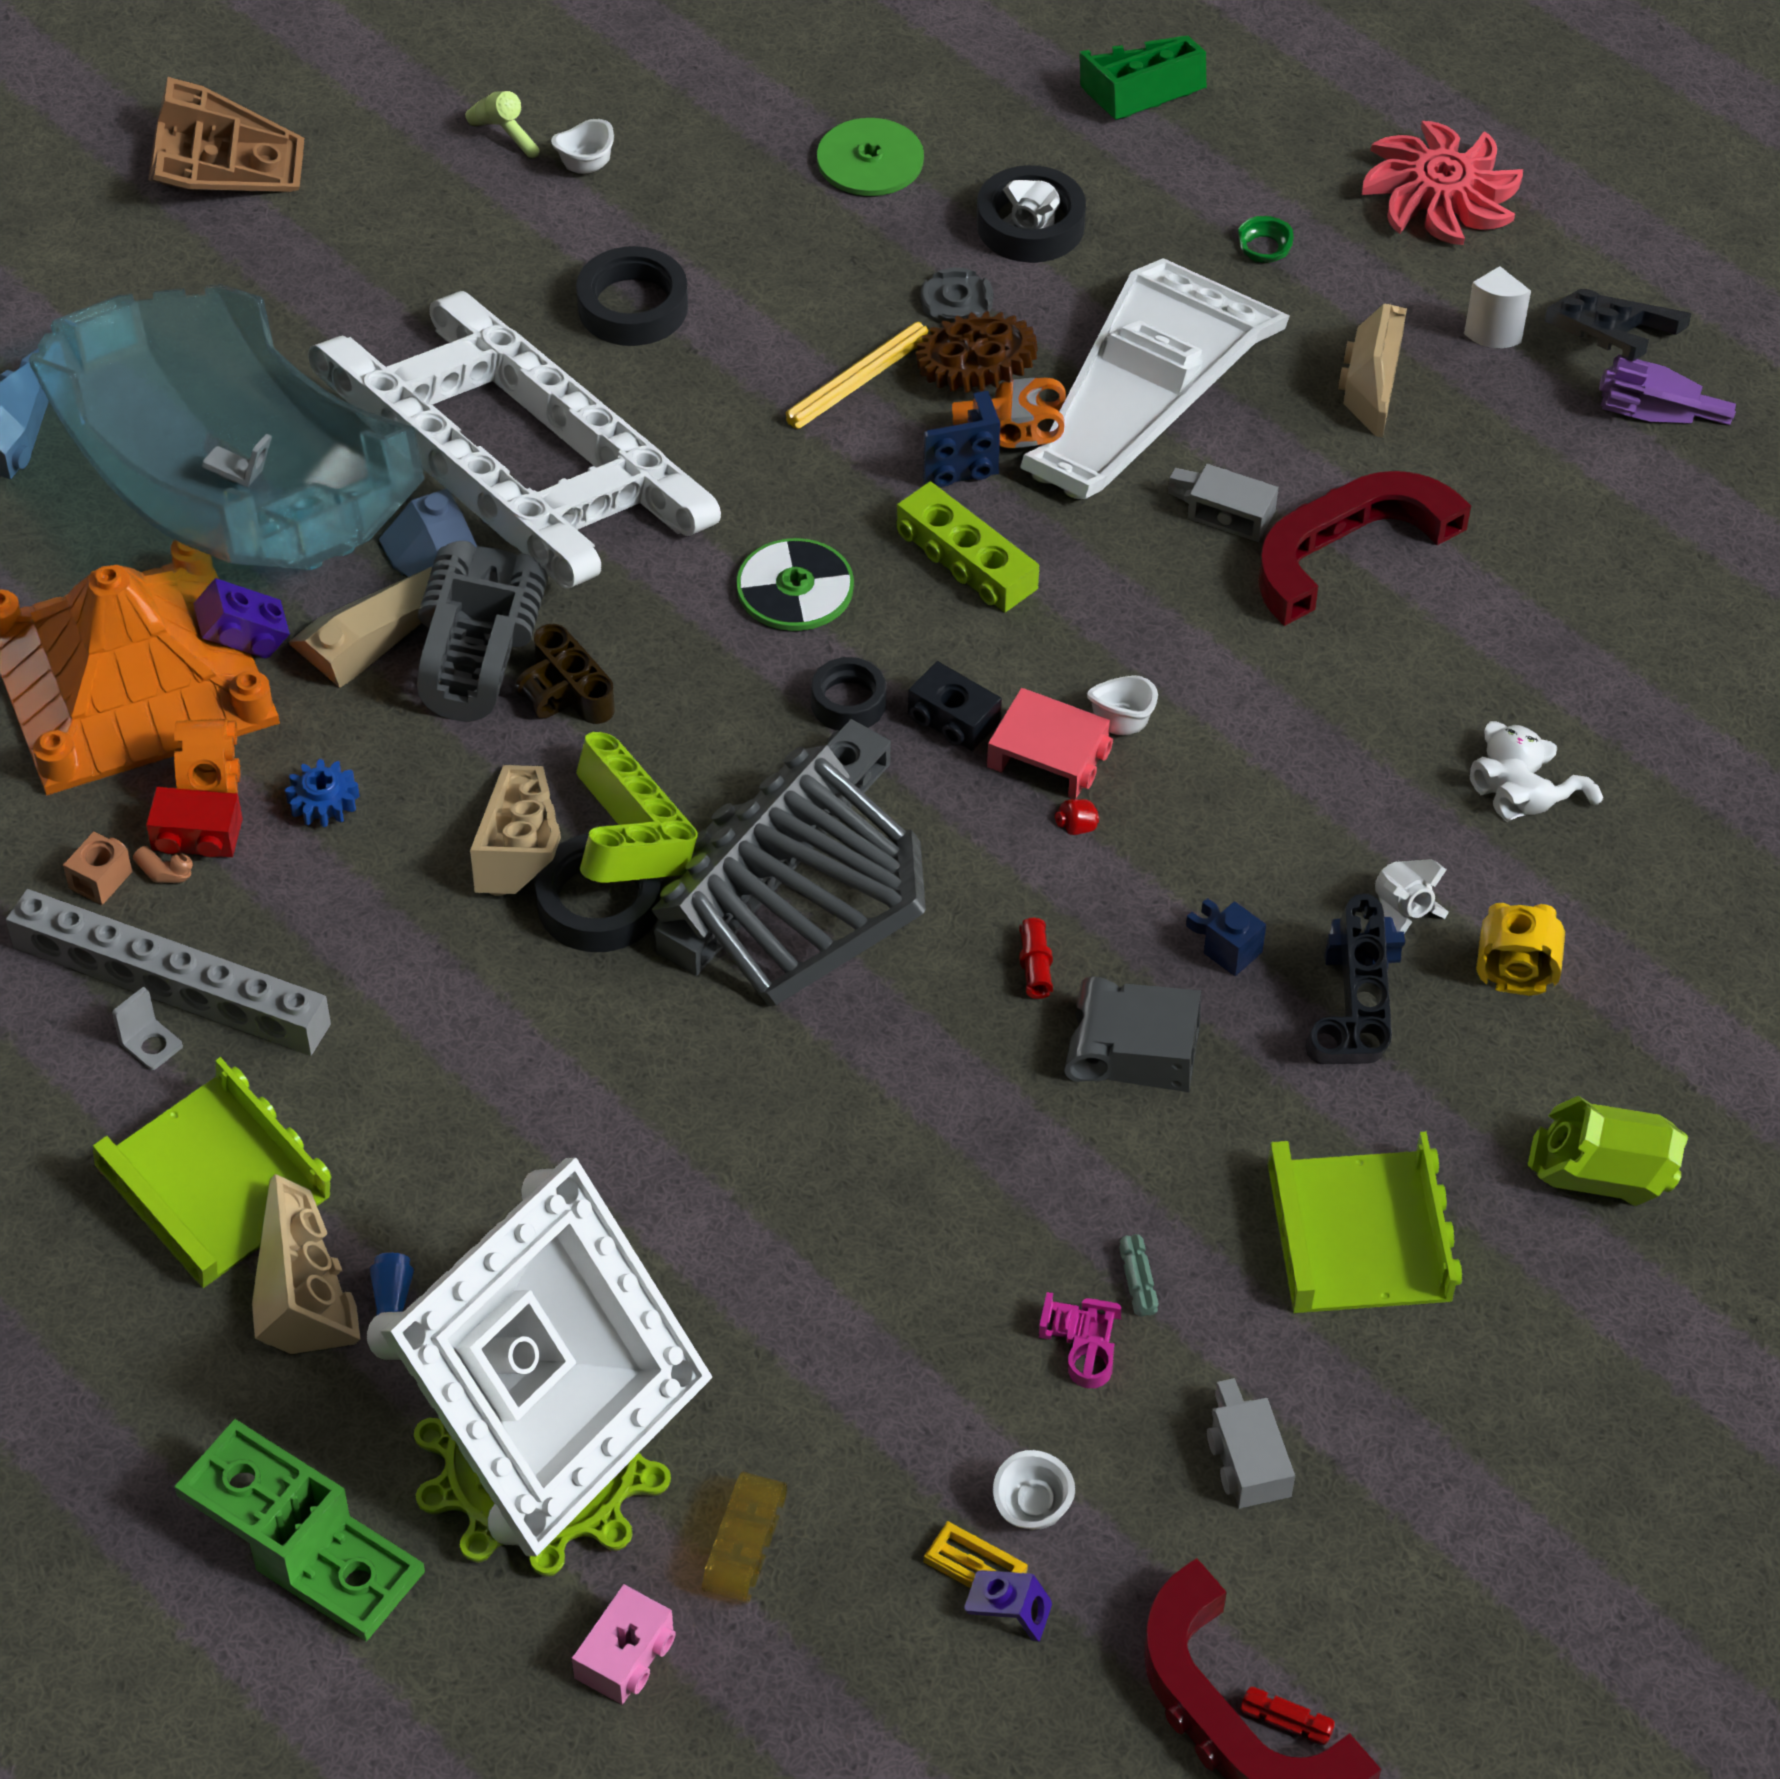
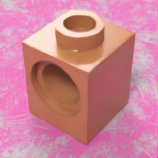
(98, 867)

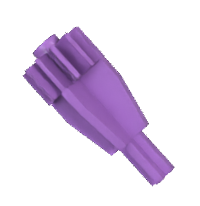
(1658, 394)

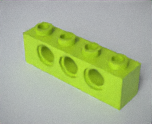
(967, 547)

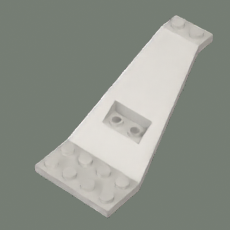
(1148, 365)

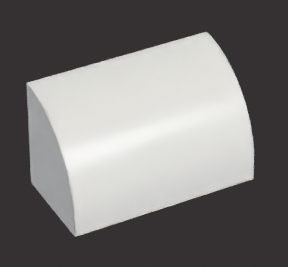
(1497, 310)

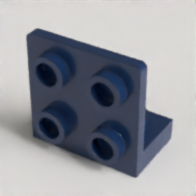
(964, 449)

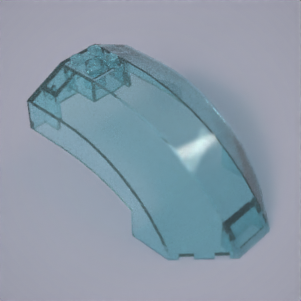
(180, 373)

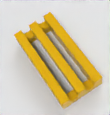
(974, 1543)

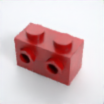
(194, 822)

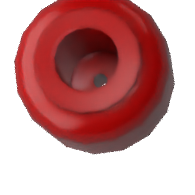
(1077, 816)

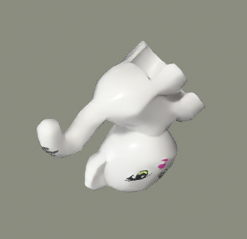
(1510, 769)

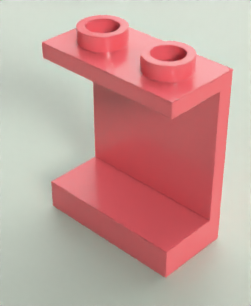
(1051, 738)

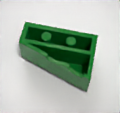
(1143, 76)

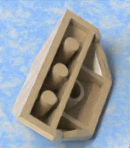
(1373, 366)

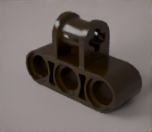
(566, 678)

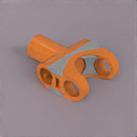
(1021, 411)

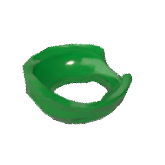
(1266, 227)

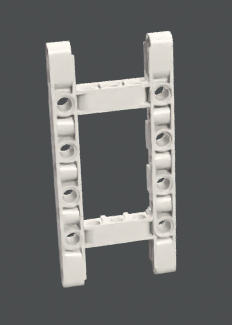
(537, 523)

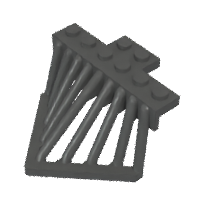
(753, 837)

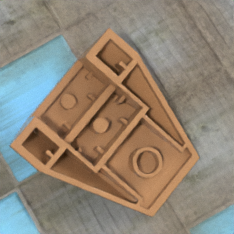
(220, 145)

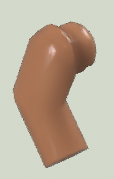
(161, 871)

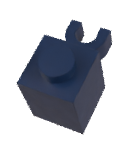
(1231, 937)

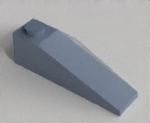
(21, 416)

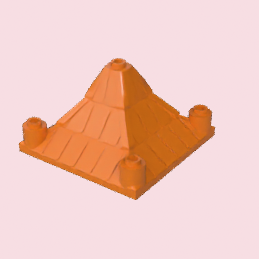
(117, 666)

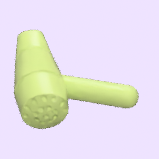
(502, 109)

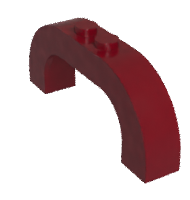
(1373, 497)
(1196, 1707)

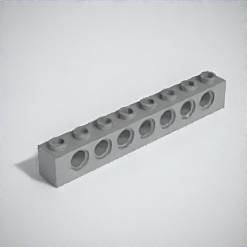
(169, 972)

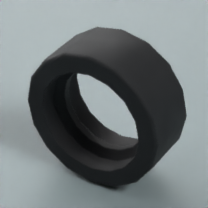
(852, 671)

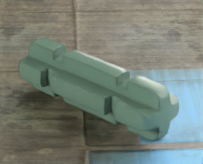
(1138, 1275)

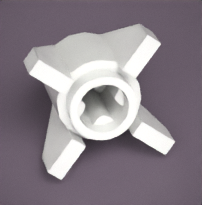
(1032, 204)
(1407, 891)

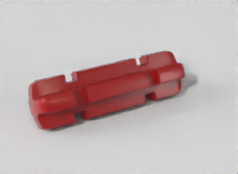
(1287, 1715)

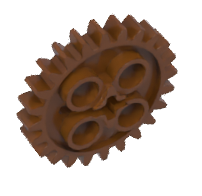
(976, 351)

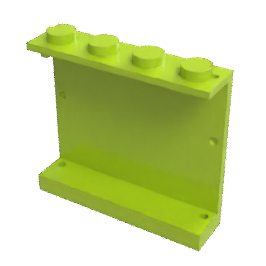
(207, 1170)
(1363, 1229)

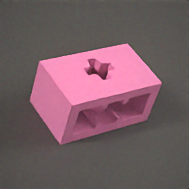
(626, 1621)

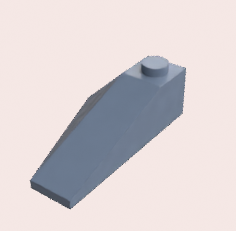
(422, 530)

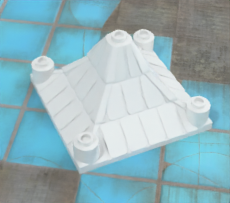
(546, 1356)

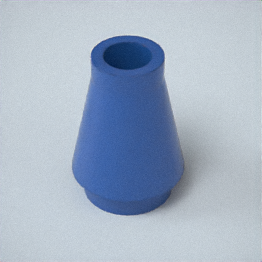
(391, 1281)

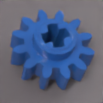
(322, 793)

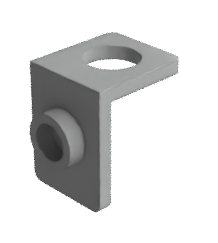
(235, 467)
(137, 1023)

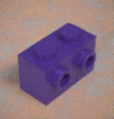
(241, 618)

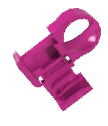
(1090, 1335)

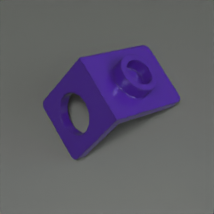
(1010, 1596)

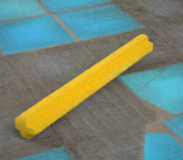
(855, 376)

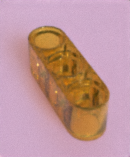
(742, 1537)

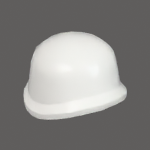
(585, 145)
(1124, 702)
(1033, 1489)

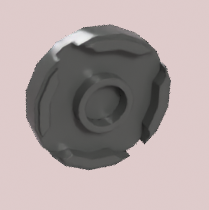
(944, 301)

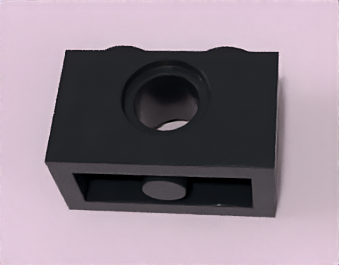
(954, 706)

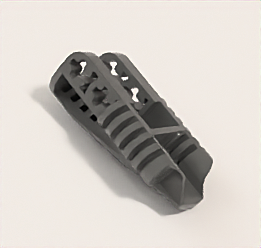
(475, 612)

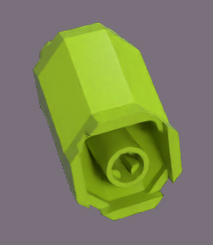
(1608, 1151)

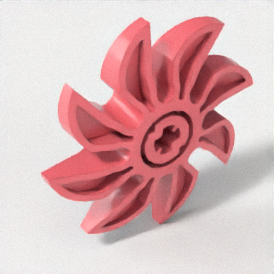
(1442, 182)

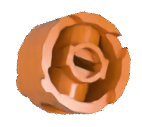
(206, 755)

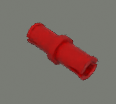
(1036, 958)

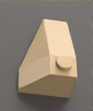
(362, 631)
(515, 833)
(296, 1281)

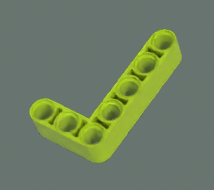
(651, 831)

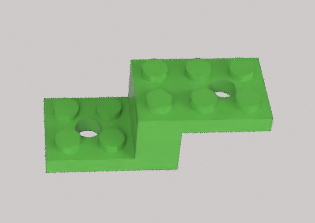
(300, 1529)

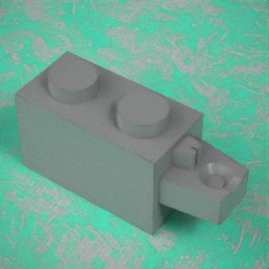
(1226, 500)
(1249, 1447)

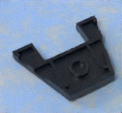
(1611, 320)

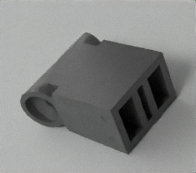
(1134, 1034)

